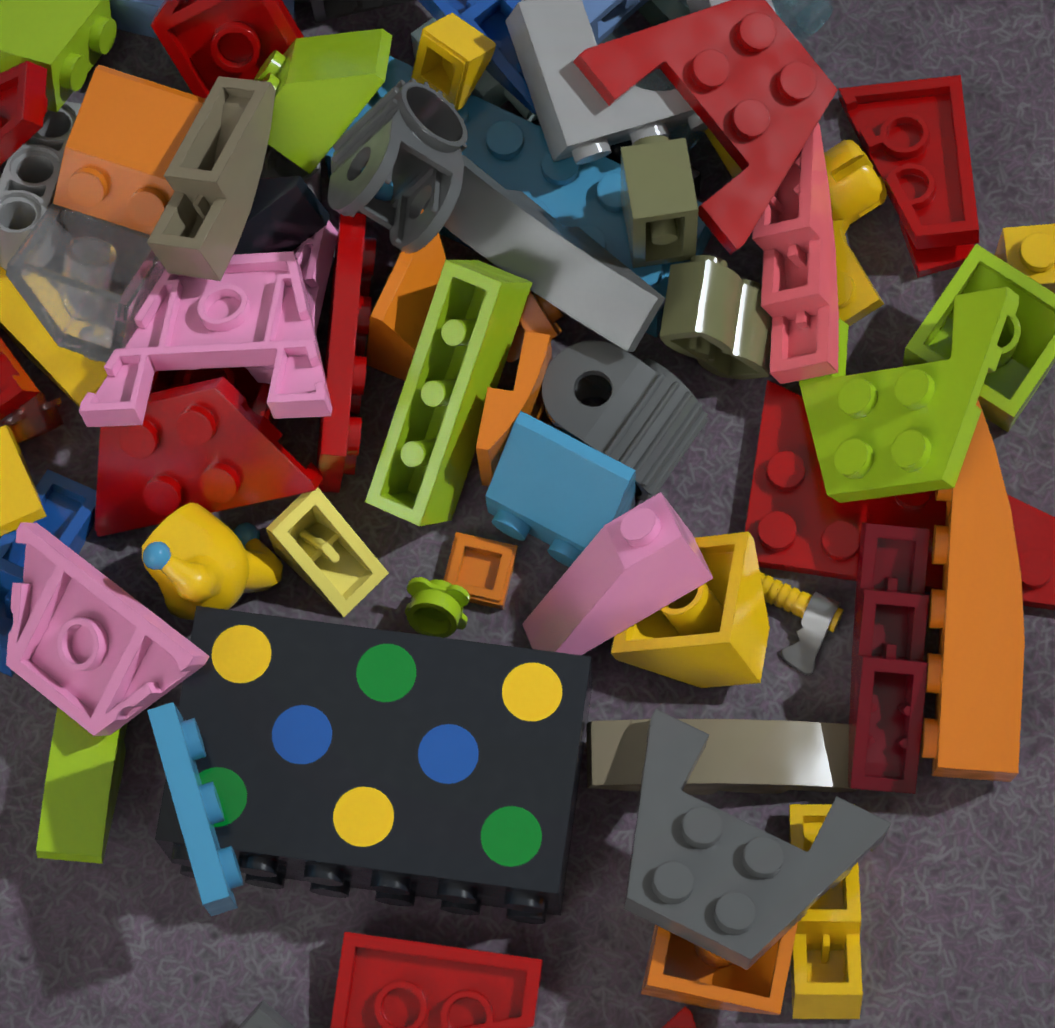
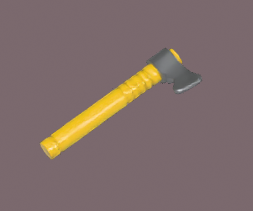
(818, 617)

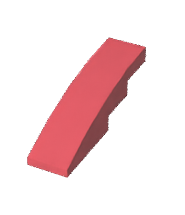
(801, 270)

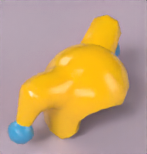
(206, 562)

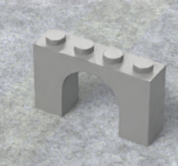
(569, 108)

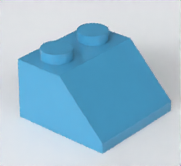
(556, 489)

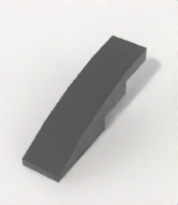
(559, 259)

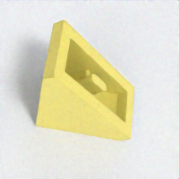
(325, 551)

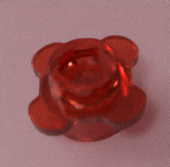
(35, 418)

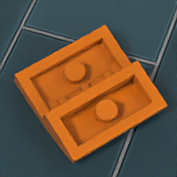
(504, 406)

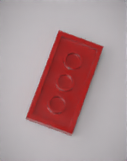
(345, 346)

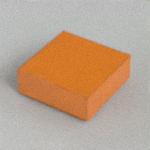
(481, 568)

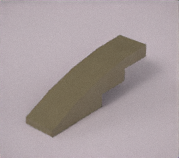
(737, 756)

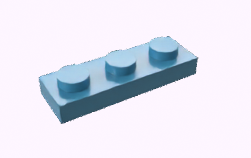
(196, 808)

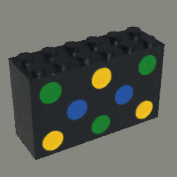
(387, 761)

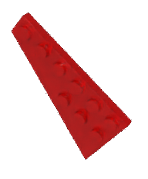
(813, 534)

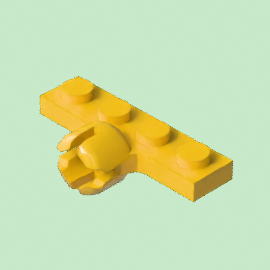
(853, 193)

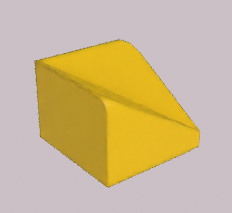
(452, 58)

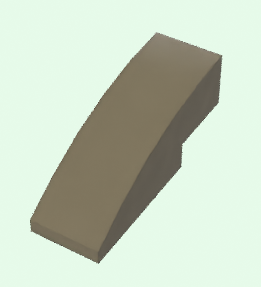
(215, 179)

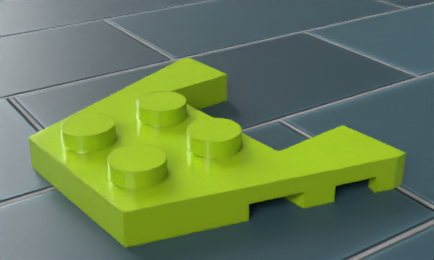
(906, 423)

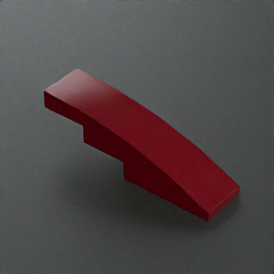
(888, 659)

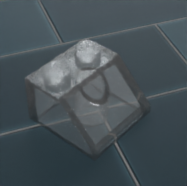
(85, 279)

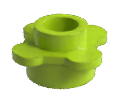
(436, 607)

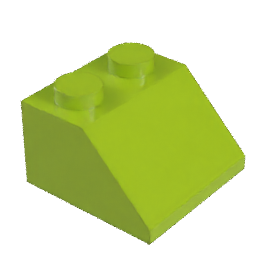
(322, 90)
(1025, 340)

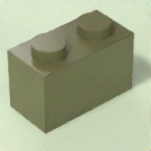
(658, 201)

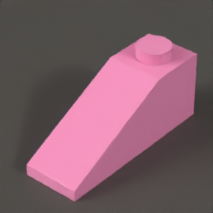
(619, 580)

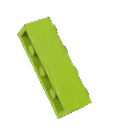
(446, 391)

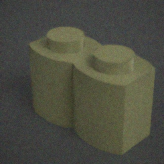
(717, 319)

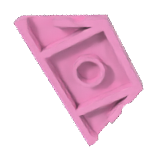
(89, 639)

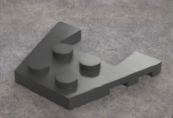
(719, 875)

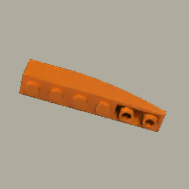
(979, 624)

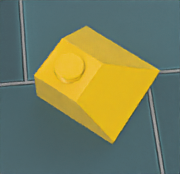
(712, 632)

